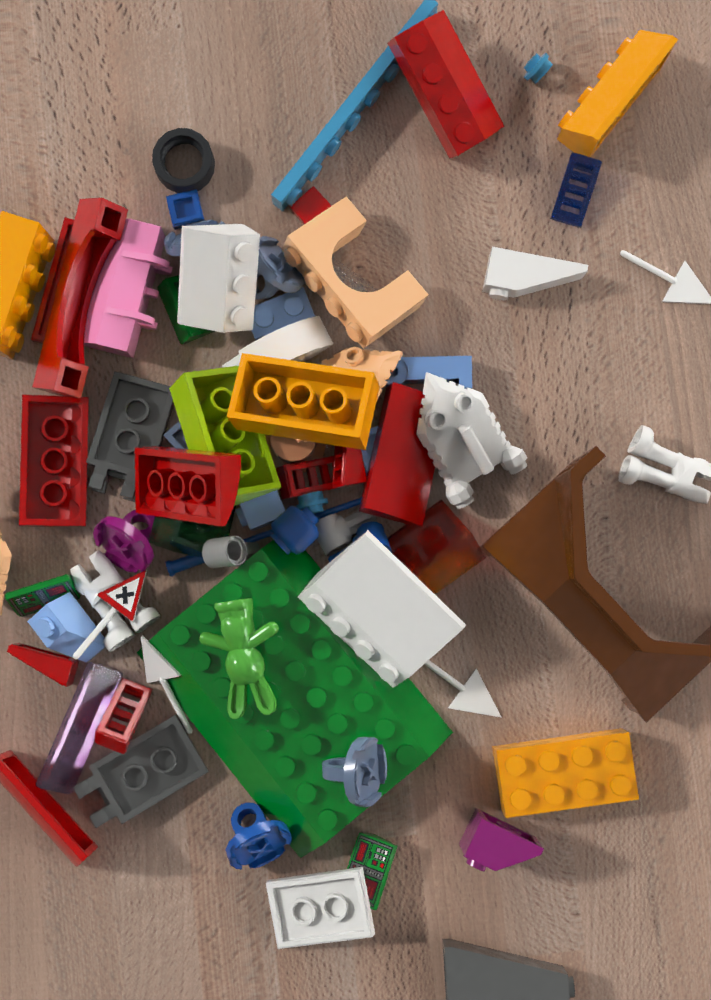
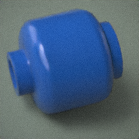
(295, 530)

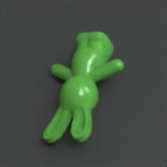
(243, 662)

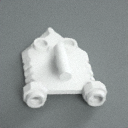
(463, 437)

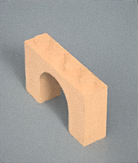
(362, 313)

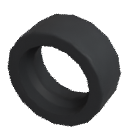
(177, 137)

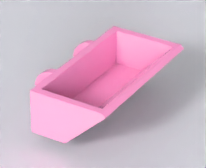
(125, 288)

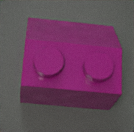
(496, 843)

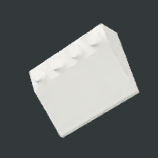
(381, 609)

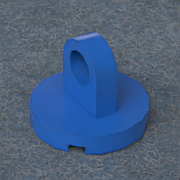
(257, 843)

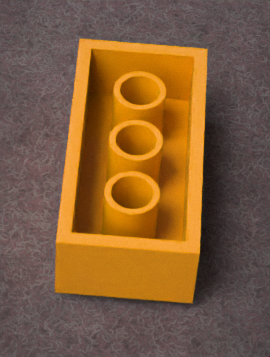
(23, 257)
(303, 401)
(565, 772)

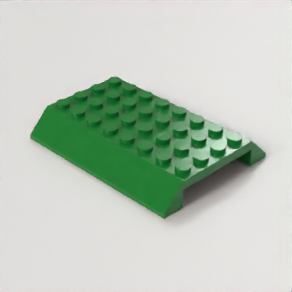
(321, 697)

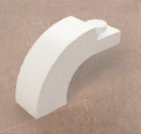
(293, 342)

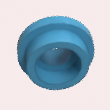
(537, 67)
(313, 501)

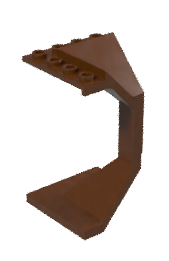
(549, 557)

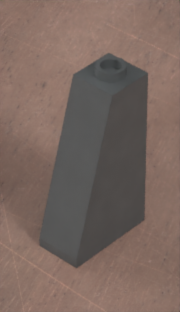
(492, 974)

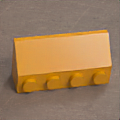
(615, 92)

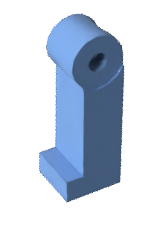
(452, 368)

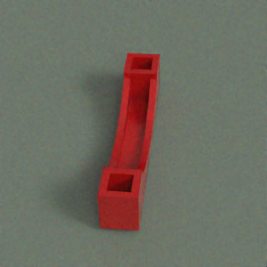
(93, 235)

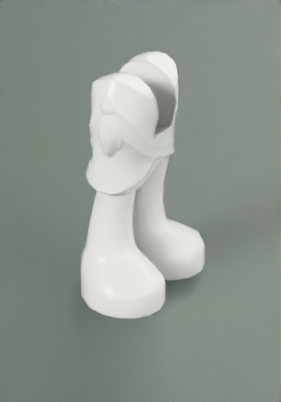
(683, 468)
(118, 630)

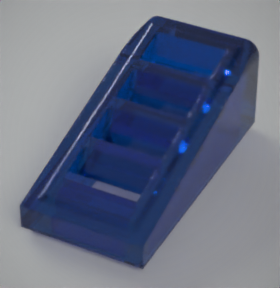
(584, 164)

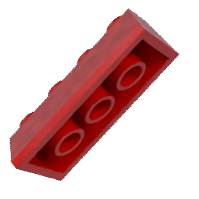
(446, 84)

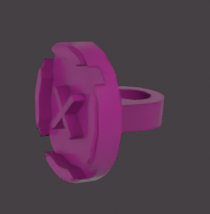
(124, 543)

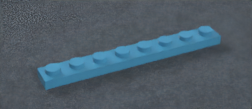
(344, 119)

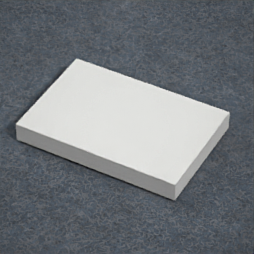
(320, 908)

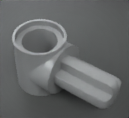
(338, 532)
(228, 551)

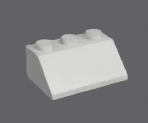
(218, 277)

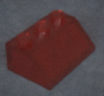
(437, 550)

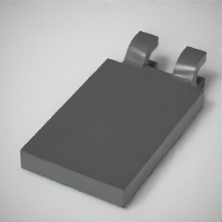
(132, 417)
(146, 774)

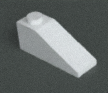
(521, 273)

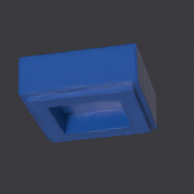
(185, 208)

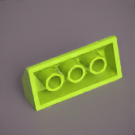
(202, 409)

